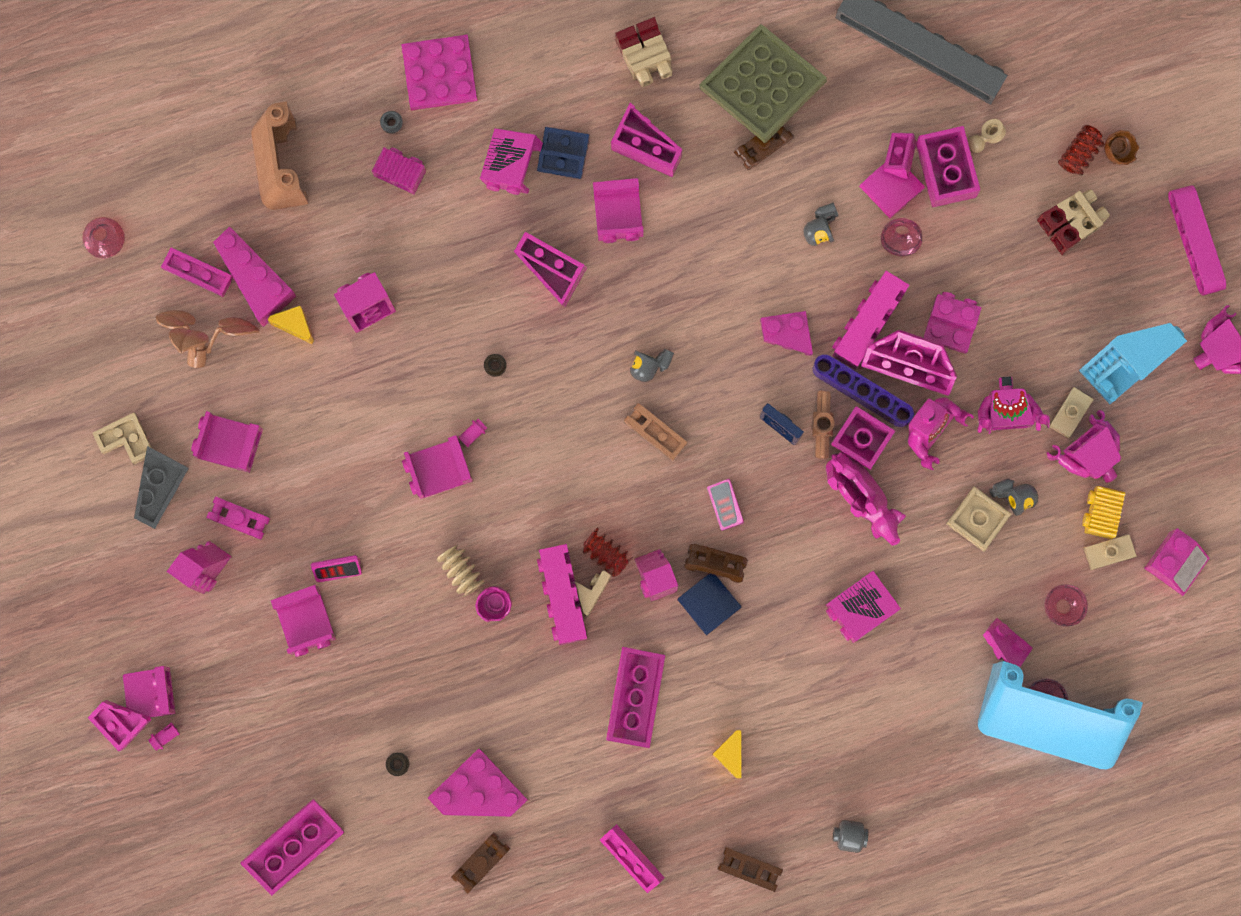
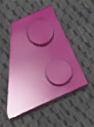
(788, 331)
(1006, 643)
(118, 723)

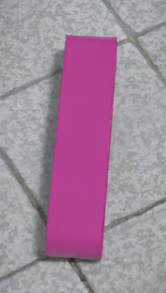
(1197, 240)

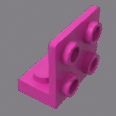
(150, 692)

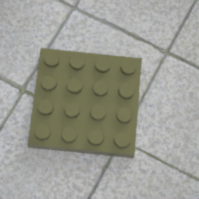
(763, 83)

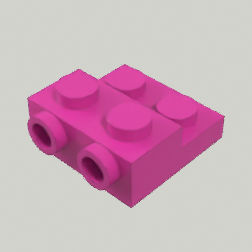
(952, 322)

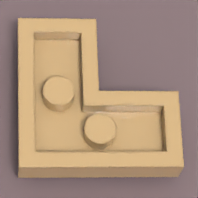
(124, 432)

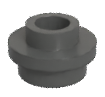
(391, 115)

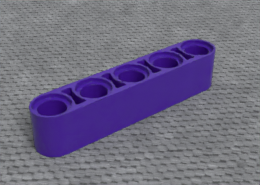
(869, 401)

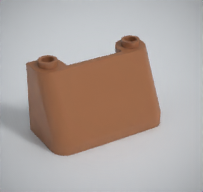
(277, 186)

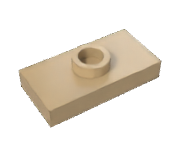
(1071, 412)
(1109, 552)

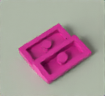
(890, 191)

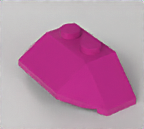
(912, 360)

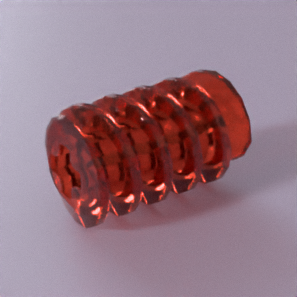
(1081, 150)
(606, 553)

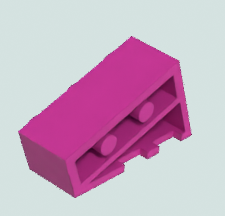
(645, 143)
(552, 267)
(199, 567)

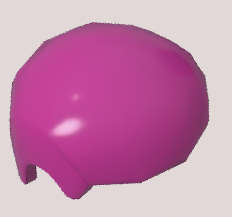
(493, 604)

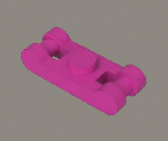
(238, 518)

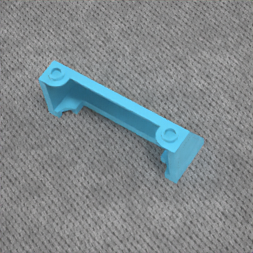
(1131, 359)

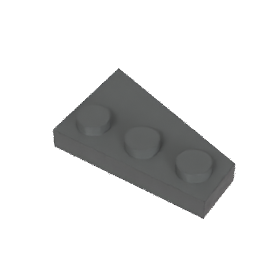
(157, 486)

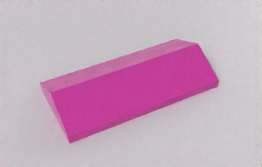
(635, 697)
(292, 847)

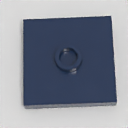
(781, 424)

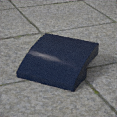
(563, 152)
(709, 603)

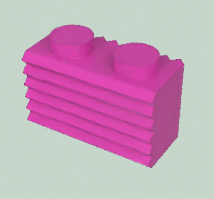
(399, 170)

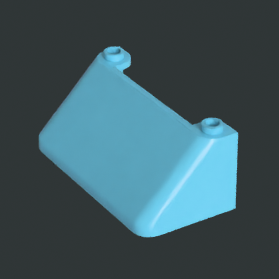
(1054, 723)

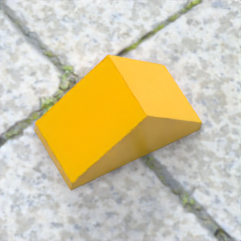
(293, 322)
(730, 754)

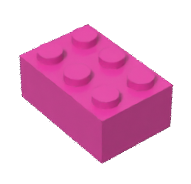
(947, 166)
(364, 301)

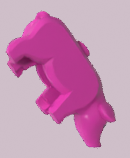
(864, 496)

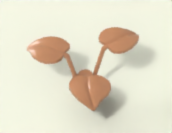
(195, 341)

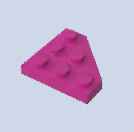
(477, 790)

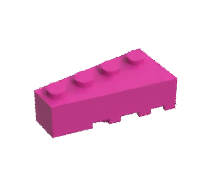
(257, 281)
(870, 319)
(562, 594)

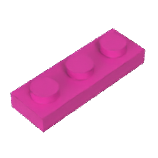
(197, 272)
(632, 858)

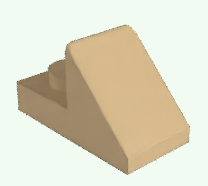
(590, 597)

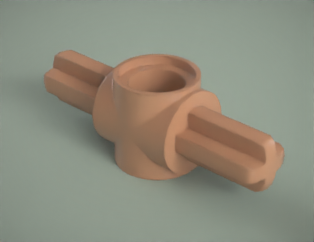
(823, 436)

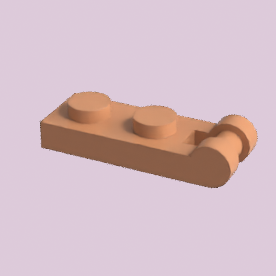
(656, 432)

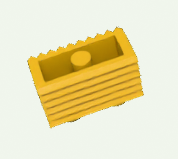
(1104, 512)

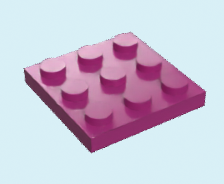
(439, 72)

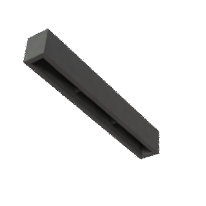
(923, 47)

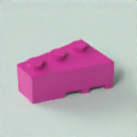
(656, 575)

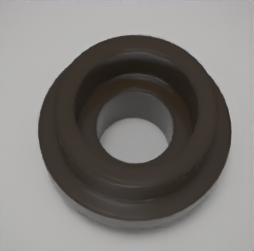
(495, 358)
(390, 764)

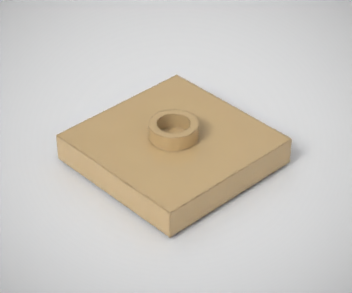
(978, 518)

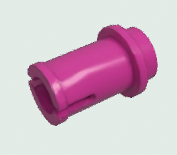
(472, 432)
(163, 736)

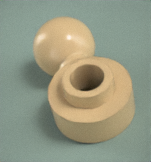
(977, 143)

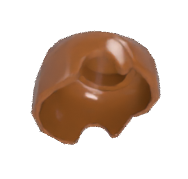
(1121, 147)

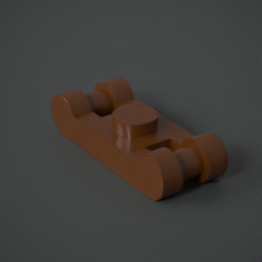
(762, 149)
(716, 562)
(480, 863)
(750, 869)

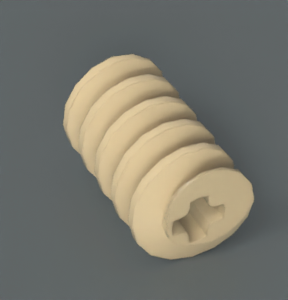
(460, 571)

